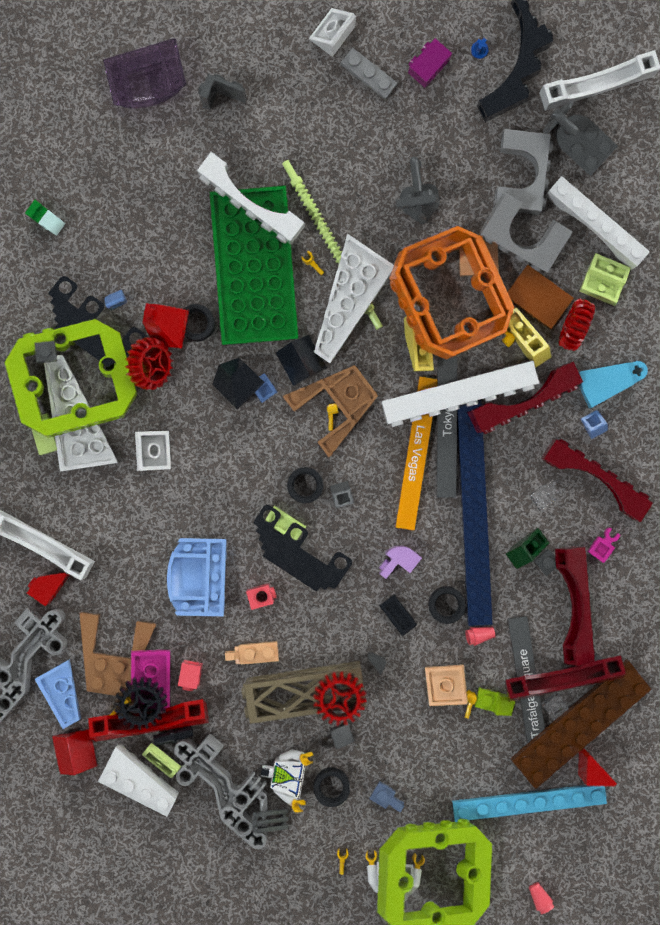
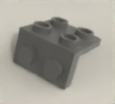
(218, 84)

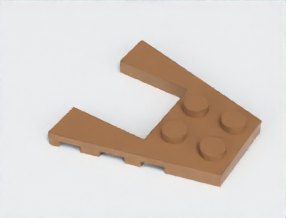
(349, 392)
(103, 671)

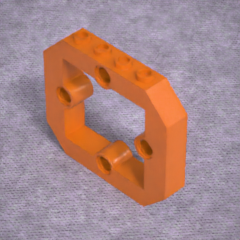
(482, 265)

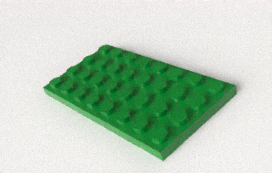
(253, 271)

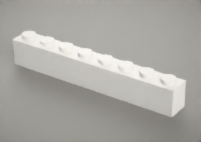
(460, 392)

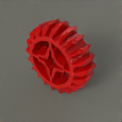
(576, 324)
(144, 363)
(333, 703)

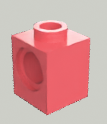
(253, 599)
(190, 675)

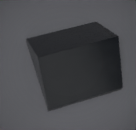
(300, 360)

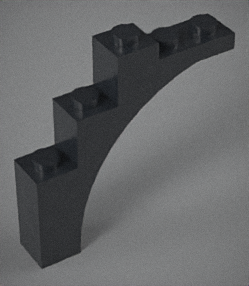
(512, 90)

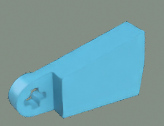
(608, 381)

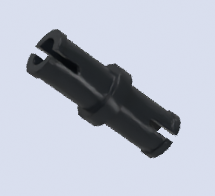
(173, 735)

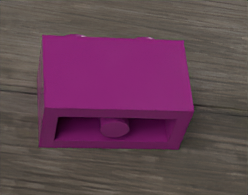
(429, 62)

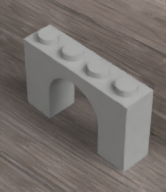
(536, 149)
(540, 254)

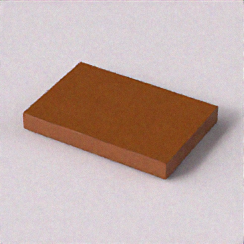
(539, 297)

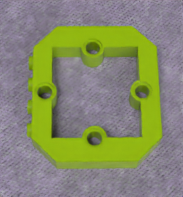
(27, 400)
(393, 868)

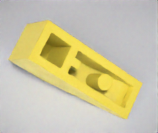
(528, 339)
(420, 358)

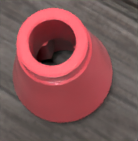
(478, 635)
(541, 899)

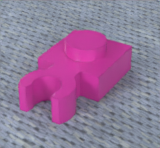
(601, 547)

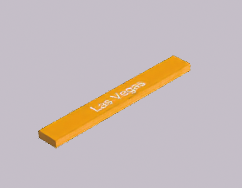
(414, 465)

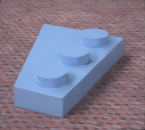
(60, 693)

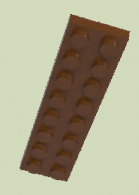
(579, 726)

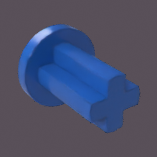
(479, 49)

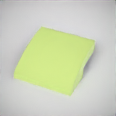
(605, 279)

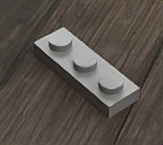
(368, 73)

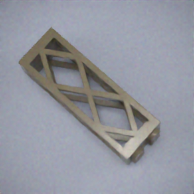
(293, 707)

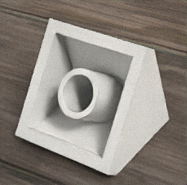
(333, 30)
(152, 450)

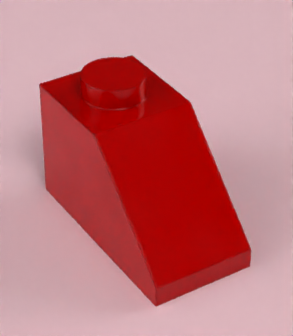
(47, 586)

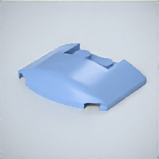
(198, 577)

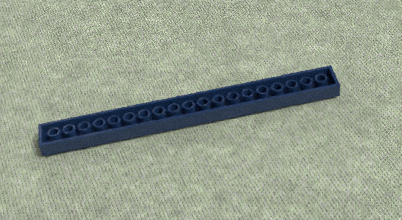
(474, 519)

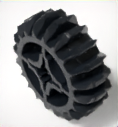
(133, 704)

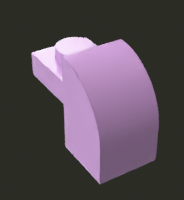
(399, 555)

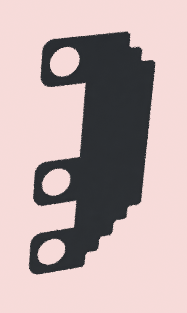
(69, 315)
(288, 555)

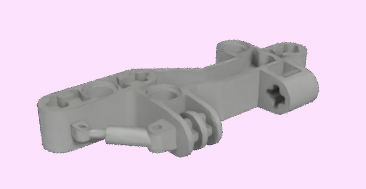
(39, 636)
(226, 792)

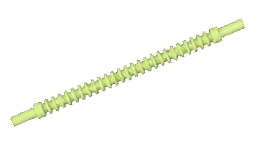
(296, 181)

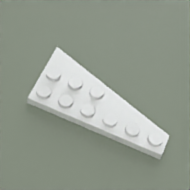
(354, 288)
(81, 447)

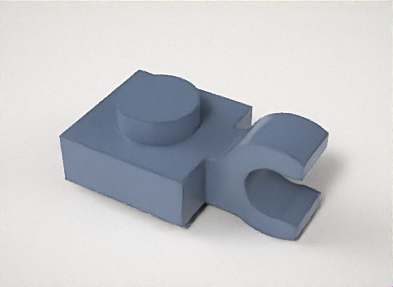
(384, 796)

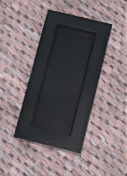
(398, 615)

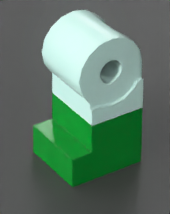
(44, 217)

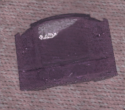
(145, 75)

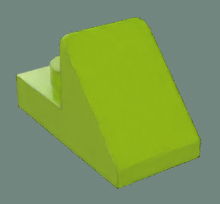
(494, 702)

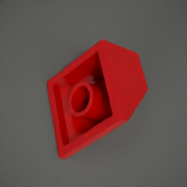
(165, 324)

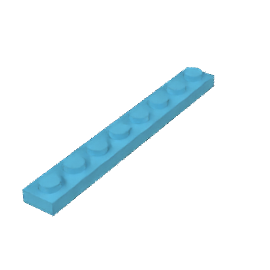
(529, 802)

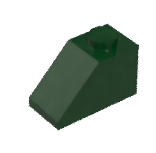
(527, 548)

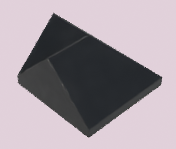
(236, 381)

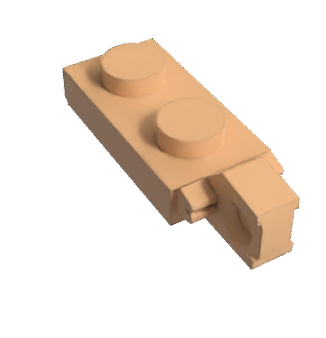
(254, 653)

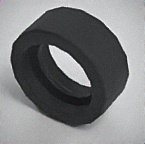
(210, 327)
(308, 499)
(447, 619)
(331, 802)

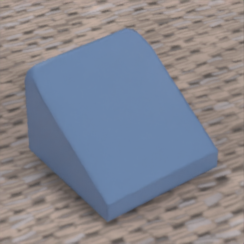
(115, 300)
(266, 390)
(594, 424)

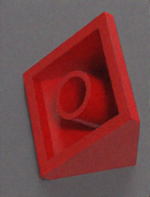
(74, 752)
(591, 772)

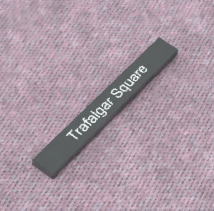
(525, 666)

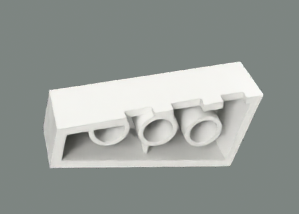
(137, 781)

